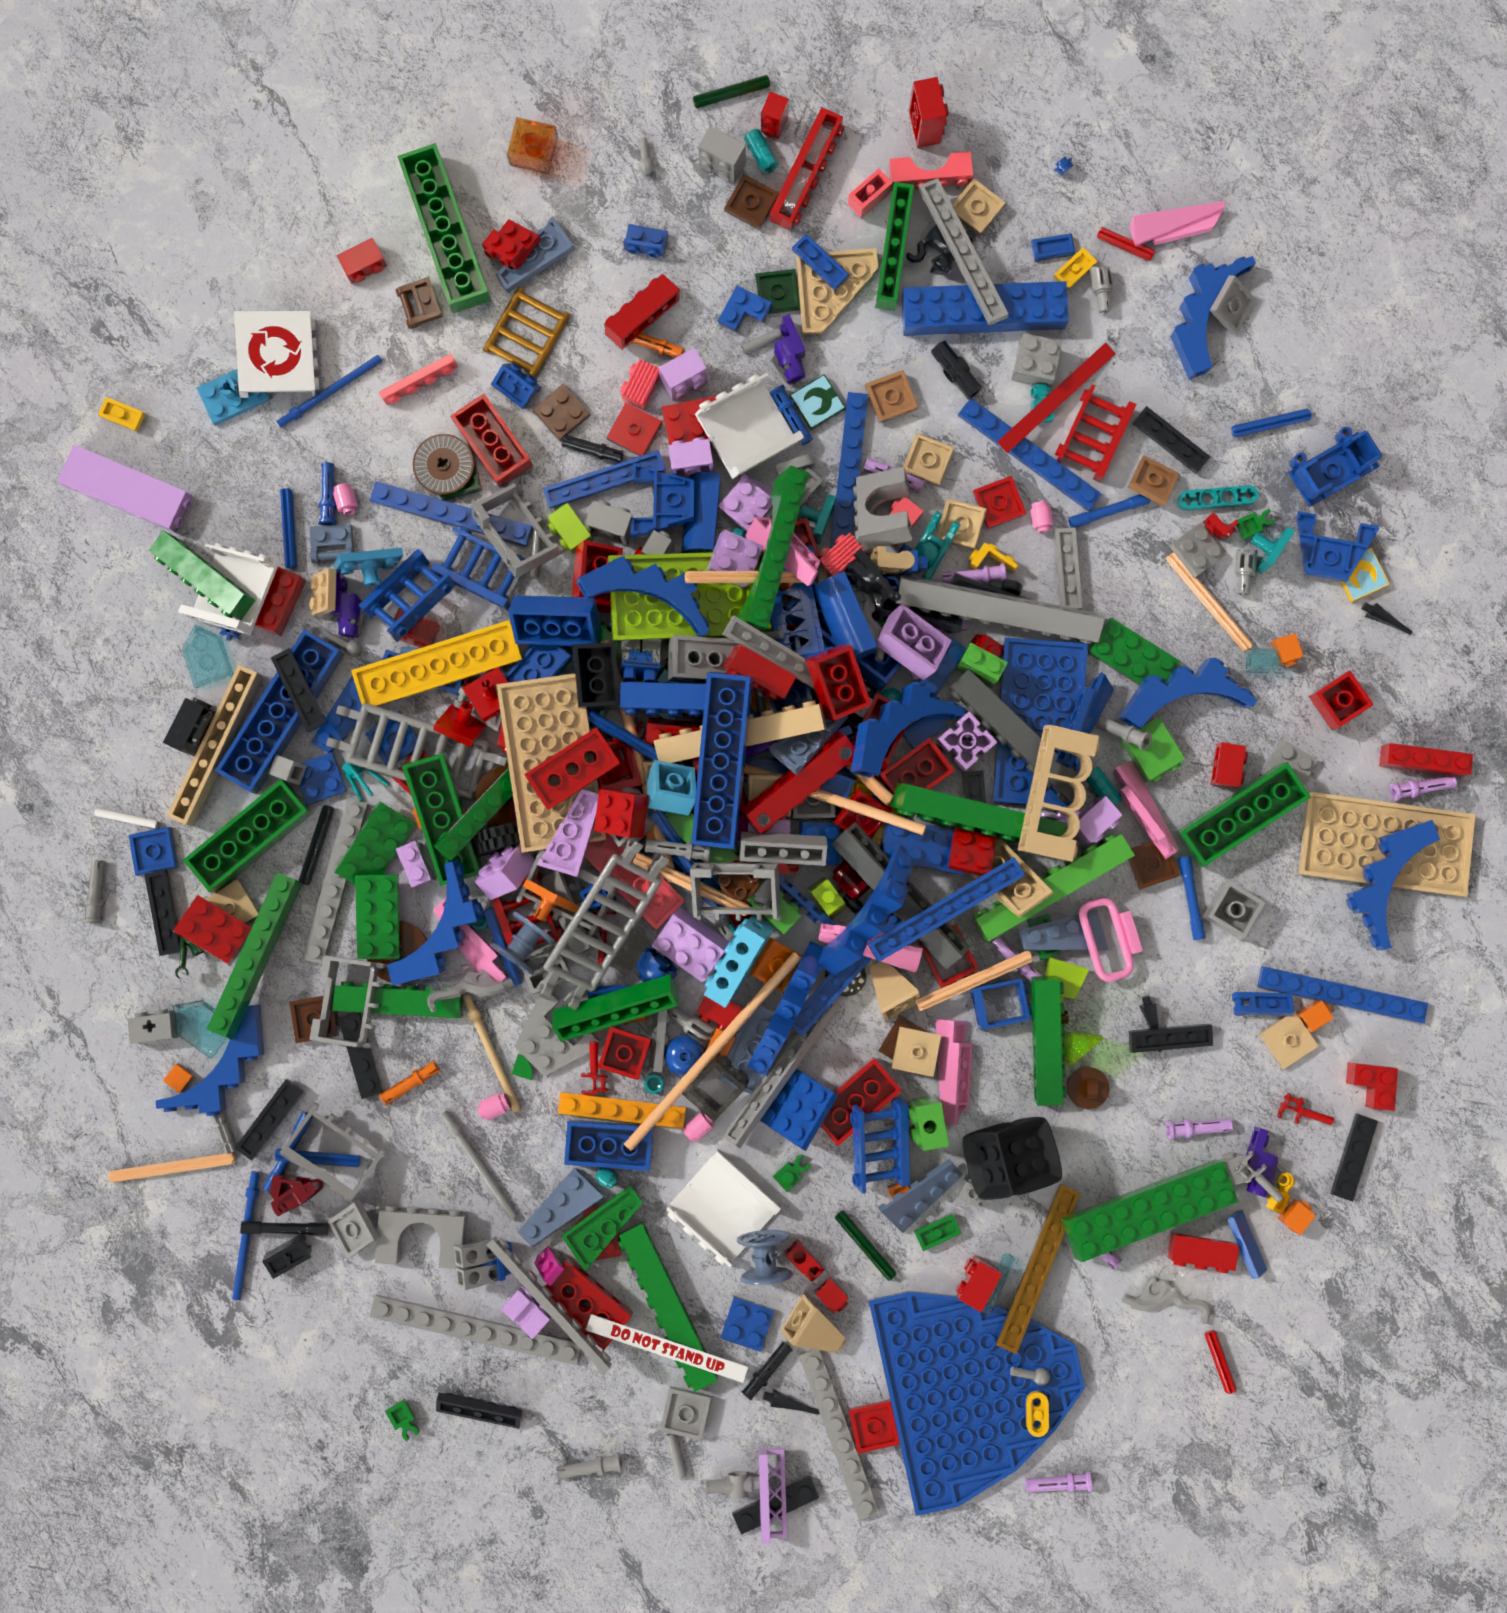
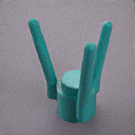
(355, 772)

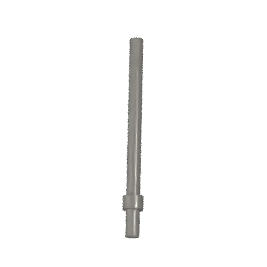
(455, 1130)

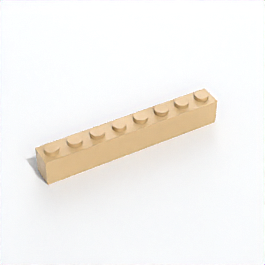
(761, 729)
(215, 745)

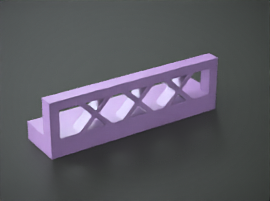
(764, 1494)

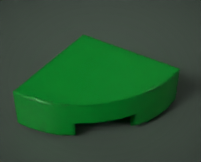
(522, 1068)

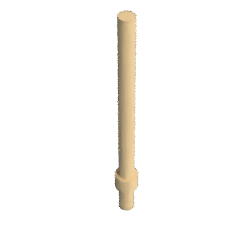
(475, 1016)

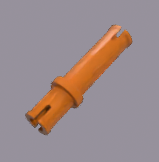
(658, 345)
(415, 1079)

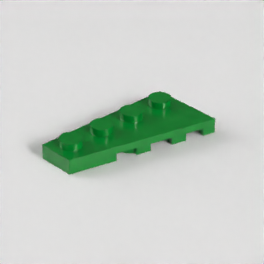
(597, 1230)

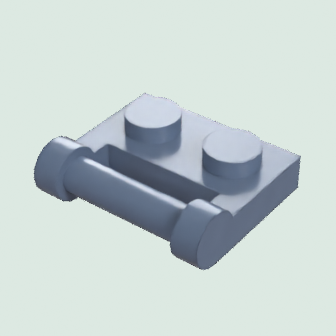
(330, 536)

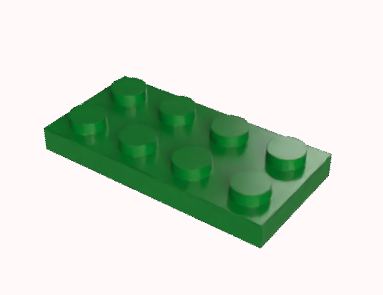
(1131, 653)
(375, 843)
(377, 916)

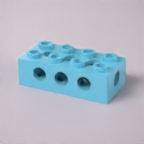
(738, 960)

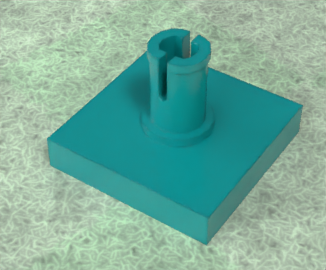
(821, 517)
(1271, 548)

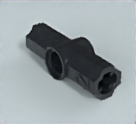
(956, 369)

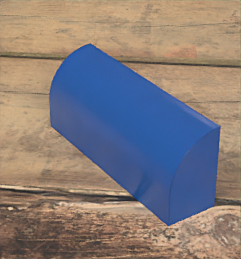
(701, 533)
(844, 615)

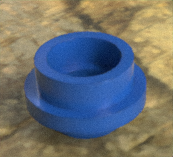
(1063, 165)

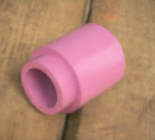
(345, 499)
(1041, 516)
(493, 1106)
(698, 1127)

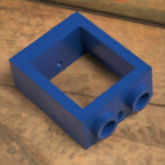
(979, 1007)

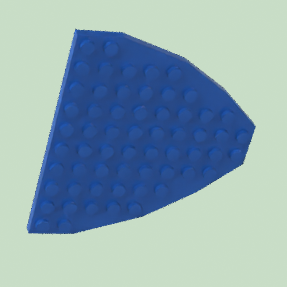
(955, 1396)

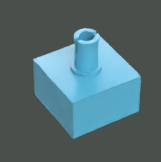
(671, 787)

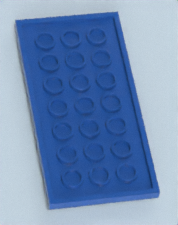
(1042, 690)

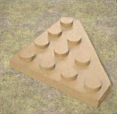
(822, 304)

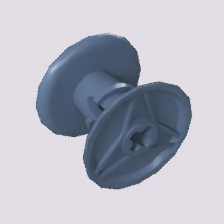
(523, 943)
(765, 1267)

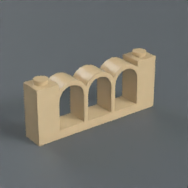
(1083, 747)

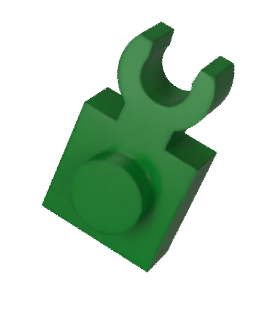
(1251, 524)
(789, 1175)
(401, 1416)

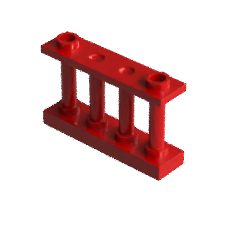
(1115, 431)
(510, 927)

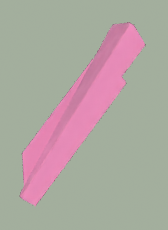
(1175, 223)
(799, 560)
(1143, 808)
(477, 950)
(906, 958)
(954, 1068)

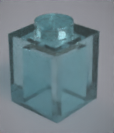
(1261, 660)

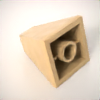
(892, 989)
(811, 1328)

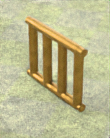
(510, 312)

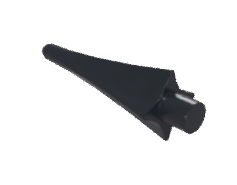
(1378, 614)
(1149, 1011)
(780, 1400)

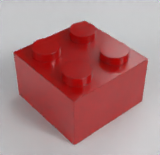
(1341, 700)
(621, 813)
(624, 1053)

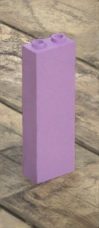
(125, 489)

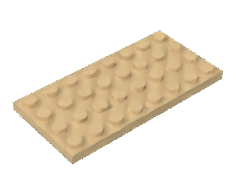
(537, 723)
(1344, 835)

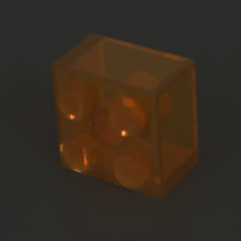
(532, 145)

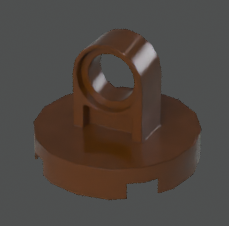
(1087, 1087)

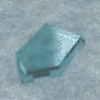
(206, 657)
(191, 1026)

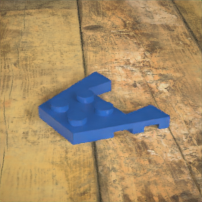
(671, 504)
(1329, 556)

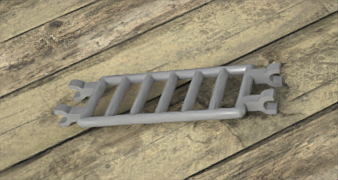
(425, 727)
(581, 985)

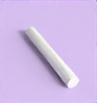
(126, 818)

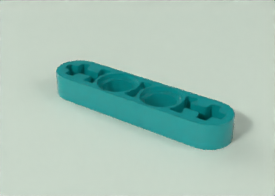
(1217, 495)

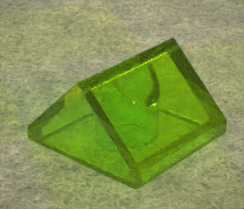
(1077, 1045)

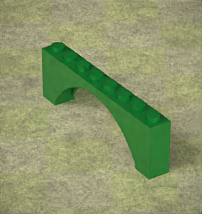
(786, 502)

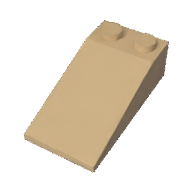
(1023, 893)

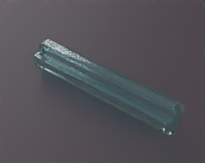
(1004, 1267)

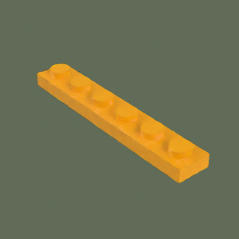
(618, 1109)

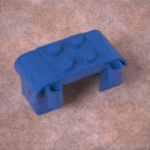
(1336, 467)

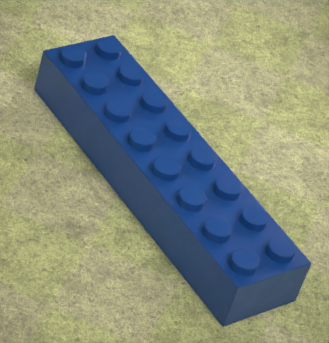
(955, 310)
(275, 716)
(722, 759)

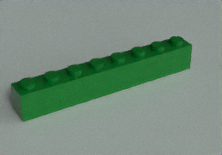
(254, 956)
(664, 1299)

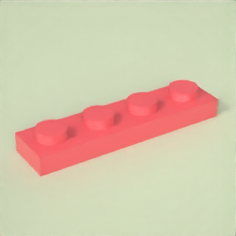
(413, 382)

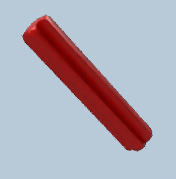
(1125, 243)
(1220, 1361)

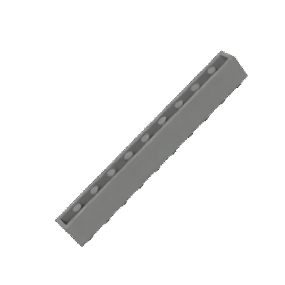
(1000, 609)

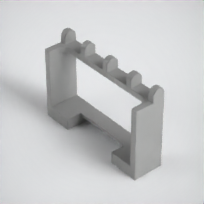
(517, 567)
(758, 870)
(585, 875)
(320, 1026)
(337, 1186)

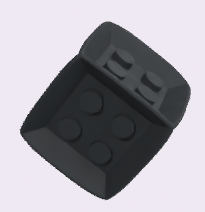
(1012, 1158)

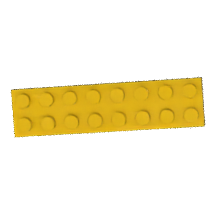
(437, 665)

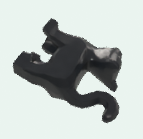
(934, 238)
(871, 580)

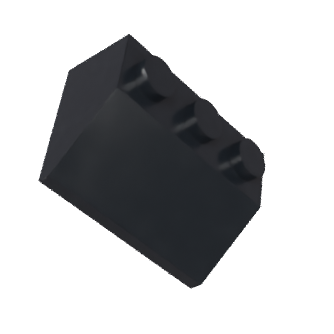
(596, 676)

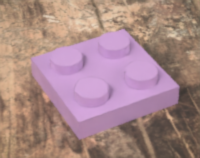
(746, 503)

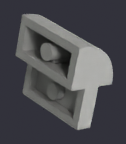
(536, 962)

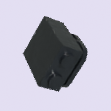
(190, 726)

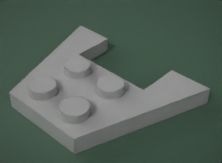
(541, 1044)

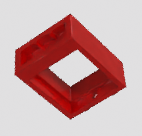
(635, 779)
(964, 973)

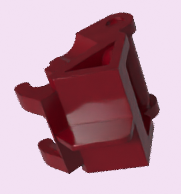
(850, 880)
(292, 1191)

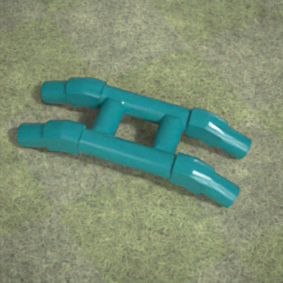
(942, 544)

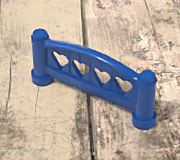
(804, 610)

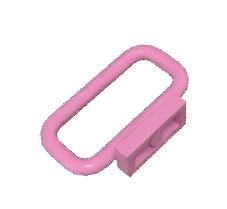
(1126, 934)

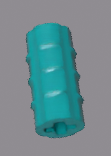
(761, 151)
(1102, 786)

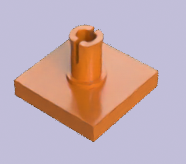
(549, 899)

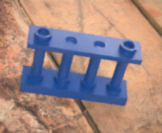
(463, 578)
(395, 583)
(898, 1152)

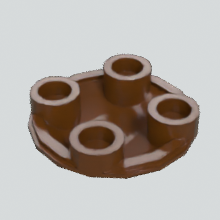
(739, 885)

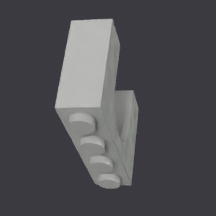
(871, 492)
(393, 1223)

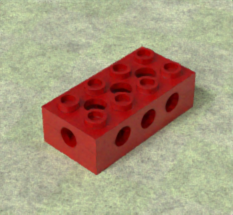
(572, 754)
(587, 1288)

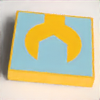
(1366, 577)

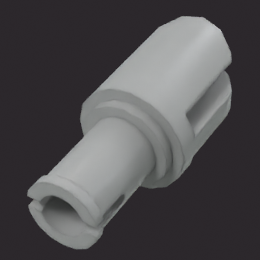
(1102, 286)
(1245, 574)
(693, 1025)

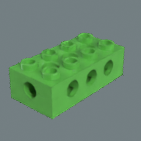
(934, 1133)

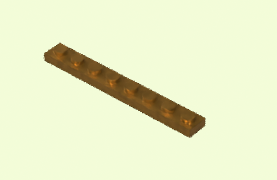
(1037, 1270)

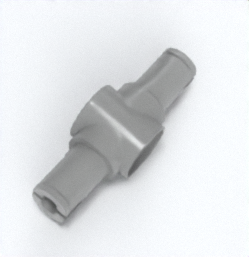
(735, 1485)

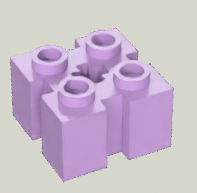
(966, 729)
(526, 1312)

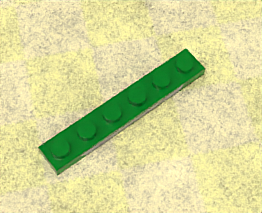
(476, 817)

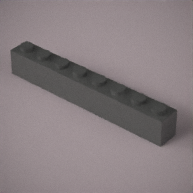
(1009, 730)
(871, 864)

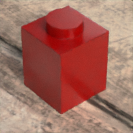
(832, 1295)

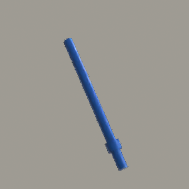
(296, 413)
(251, 1193)

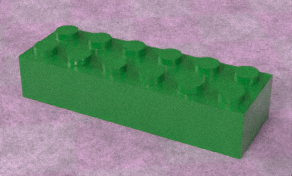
(438, 809)
(1243, 814)
(247, 836)

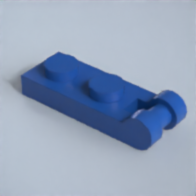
(1263, 1004)

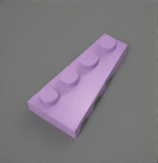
(572, 837)

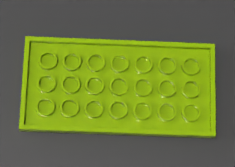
(645, 617)

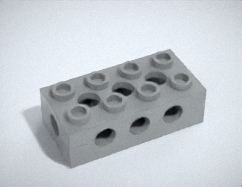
(700, 649)

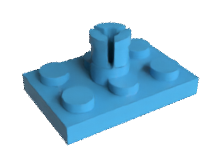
(223, 398)
(369, 563)

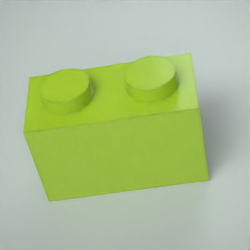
(568, 527)

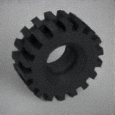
(497, 838)

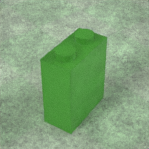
(982, 664)
(1159, 756)

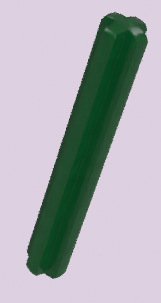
(731, 91)
(865, 1245)

